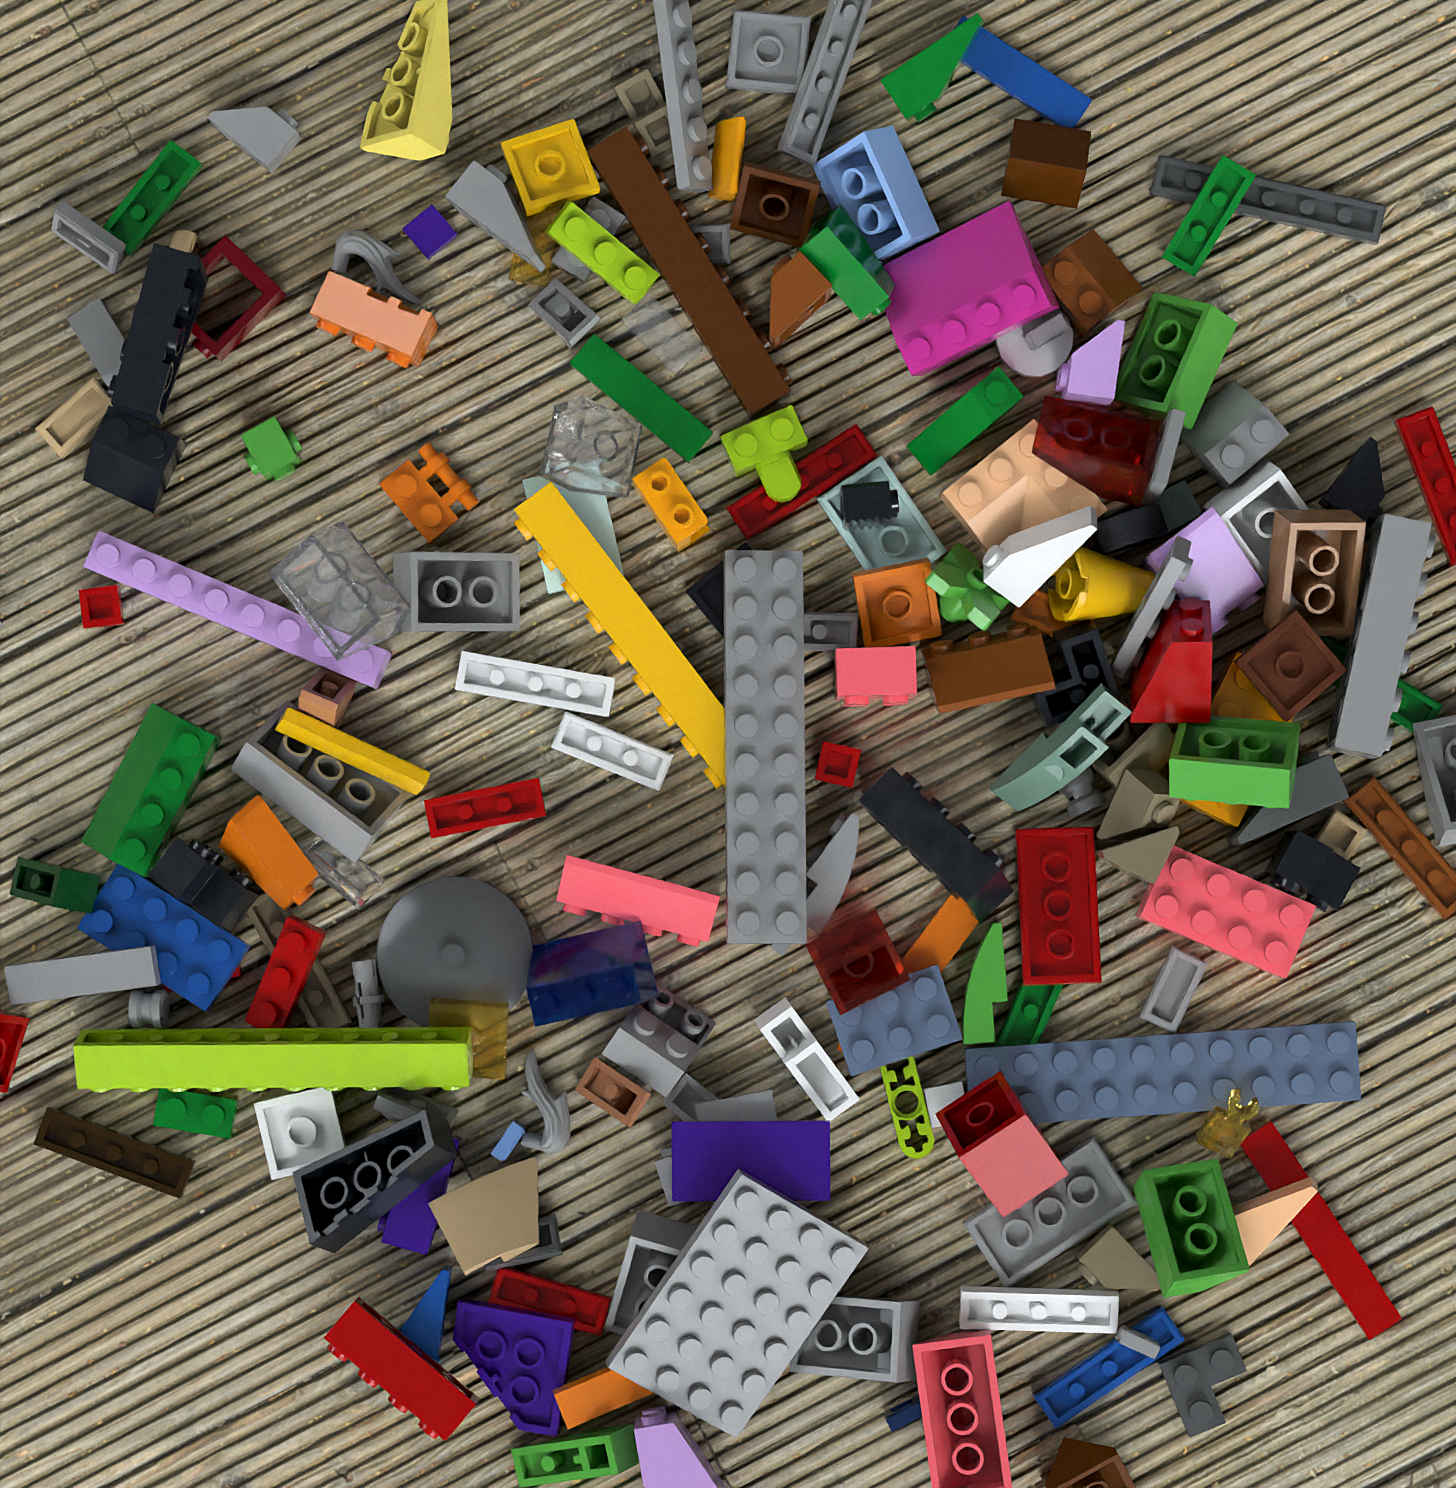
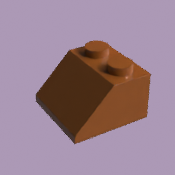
(1089, 282)
(794, 296)

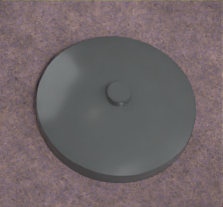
(453, 944)

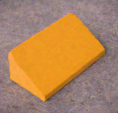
(727, 158)

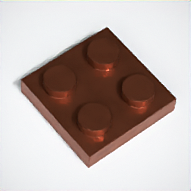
(1290, 665)

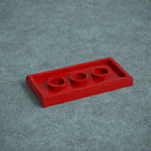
(1058, 906)

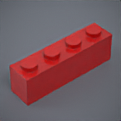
(401, 1369)

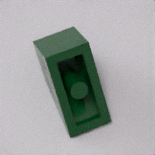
(54, 885)

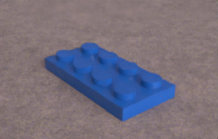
(190, 950)

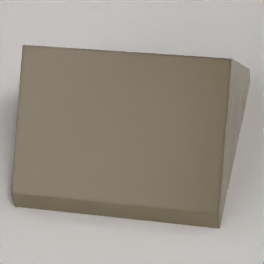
(1141, 856)

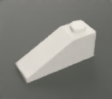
(1034, 554)

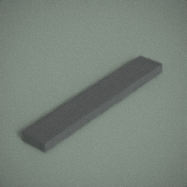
(1278, 202)

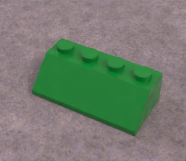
(151, 790)

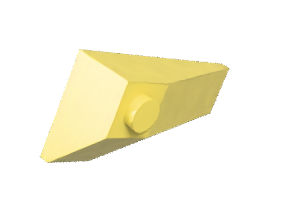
(417, 101)

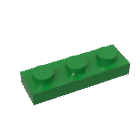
(152, 196)
(1208, 215)

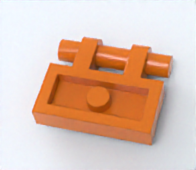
(420, 501)

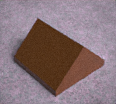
(1046, 163)
(775, 204)

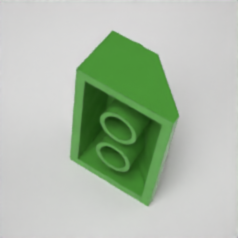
(1174, 357)
(1235, 761)
(1190, 1226)

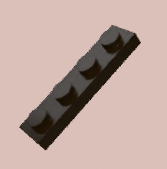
(114, 1152)

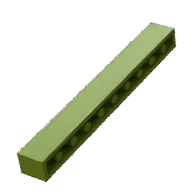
(274, 1058)

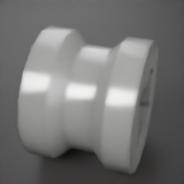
(149, 1008)

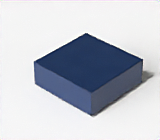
(903, 1413)

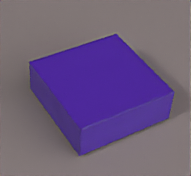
(430, 232)

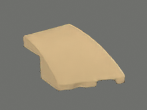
(491, 1215)

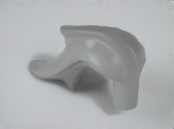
(377, 255)
(553, 1109)

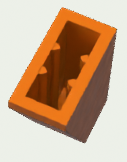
(269, 854)

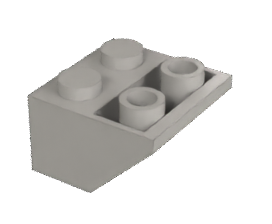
(659, 1040)

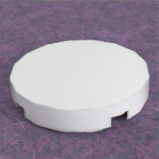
(1038, 363)

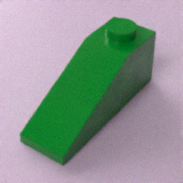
(928, 74)
(965, 421)

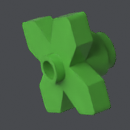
(963, 591)

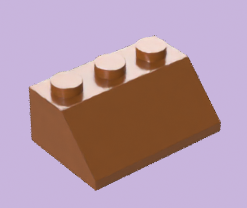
(987, 668)

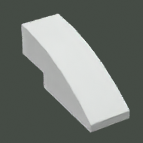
(806, 1059)

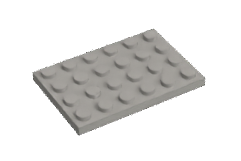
(737, 1303)

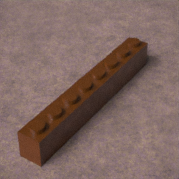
(689, 272)

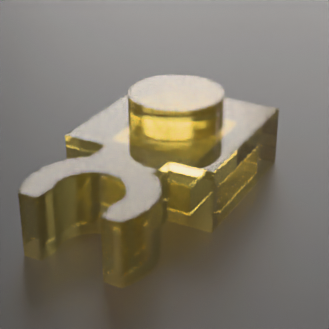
(1227, 1128)

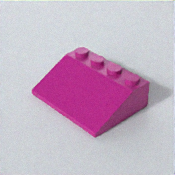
(966, 290)

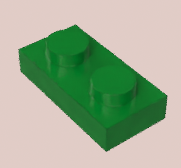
(196, 1112)

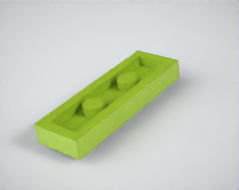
(602, 253)

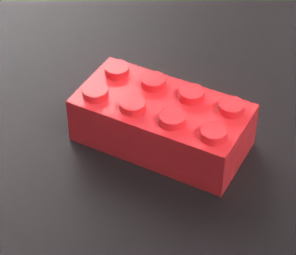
(1227, 912)

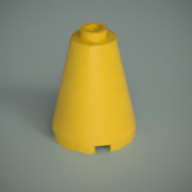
(1096, 587)

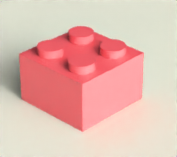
(875, 674)

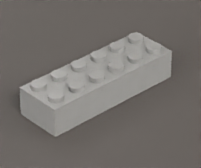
(1379, 638)

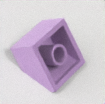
(1093, 369)

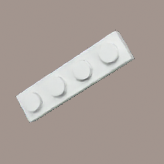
(535, 684)
(1038, 1309)

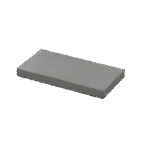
(1053, 1218)

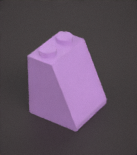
(1218, 568)
(670, 1453)

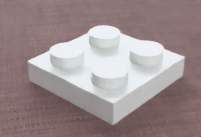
(299, 1129)

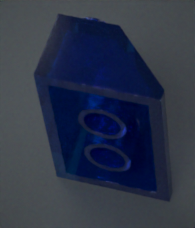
(590, 974)

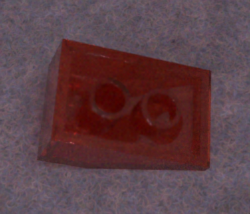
(1097, 447)

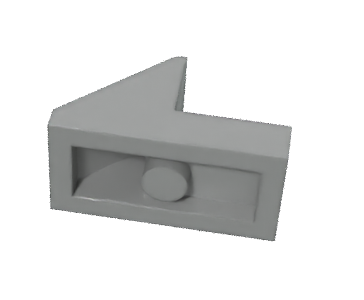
(564, 312)

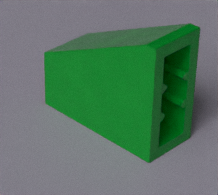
(848, 263)

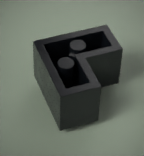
(1082, 672)
(1312, 869)
(198, 878)

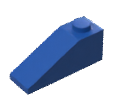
(427, 1320)

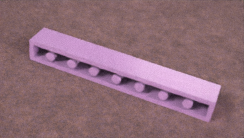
(228, 607)

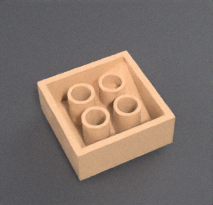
(1014, 492)

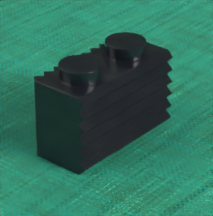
(868, 505)

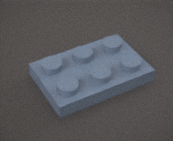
(897, 1023)

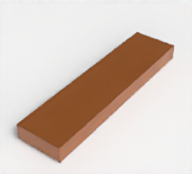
(1405, 845)

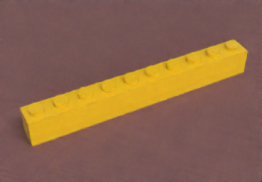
(629, 623)

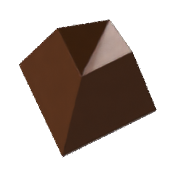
(1086, 1466)

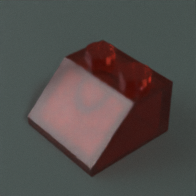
(857, 960)

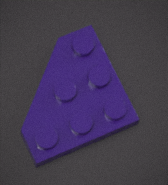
(518, 1358)

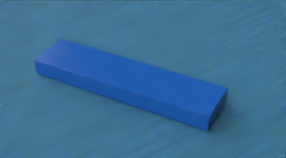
(1025, 79)
(1104, 1370)

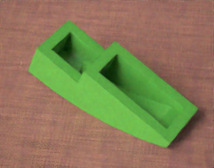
(983, 986)

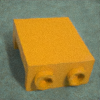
(671, 504)

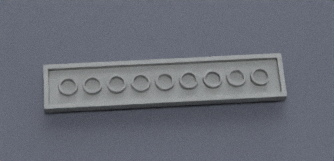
(764, 747)

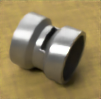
(1082, 794)

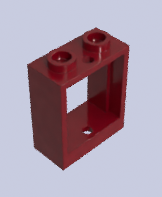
(270, 298)

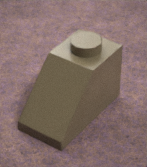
(1138, 806)
(1115, 1263)

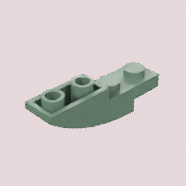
(1064, 754)

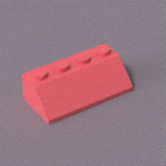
(636, 897)
(962, 1411)

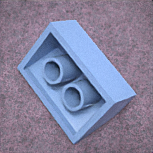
(878, 191)

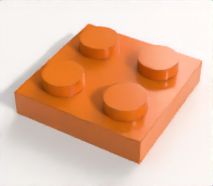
(896, 604)

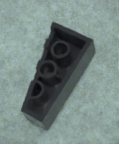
(158, 333)
(370, 1177)

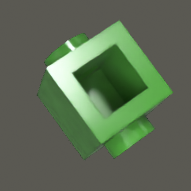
(272, 450)

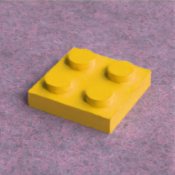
(550, 167)

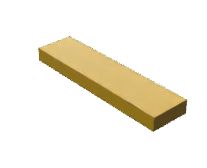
(352, 751)

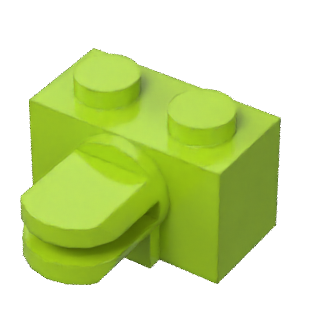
(768, 449)

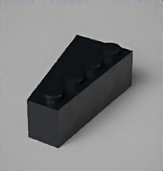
(937, 843)

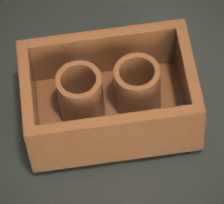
(1315, 569)

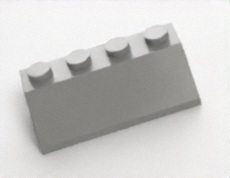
(318, 790)

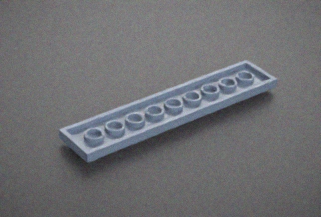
(1176, 1071)

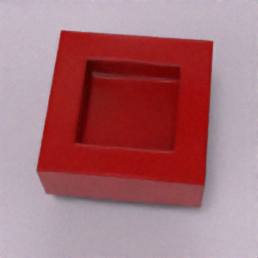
(101, 607)
(837, 764)

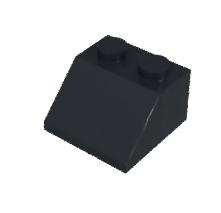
(132, 459)

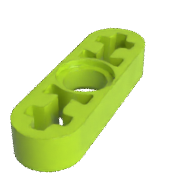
(904, 1132)

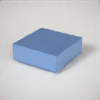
(509, 1140)

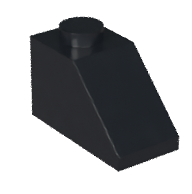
(1358, 485)

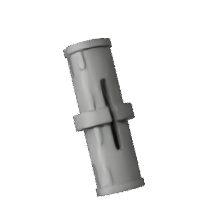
(367, 994)

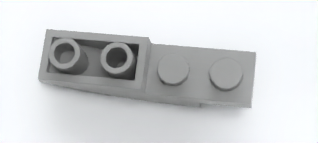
(830, 872)

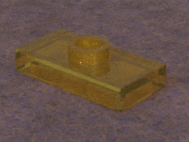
(521, 270)

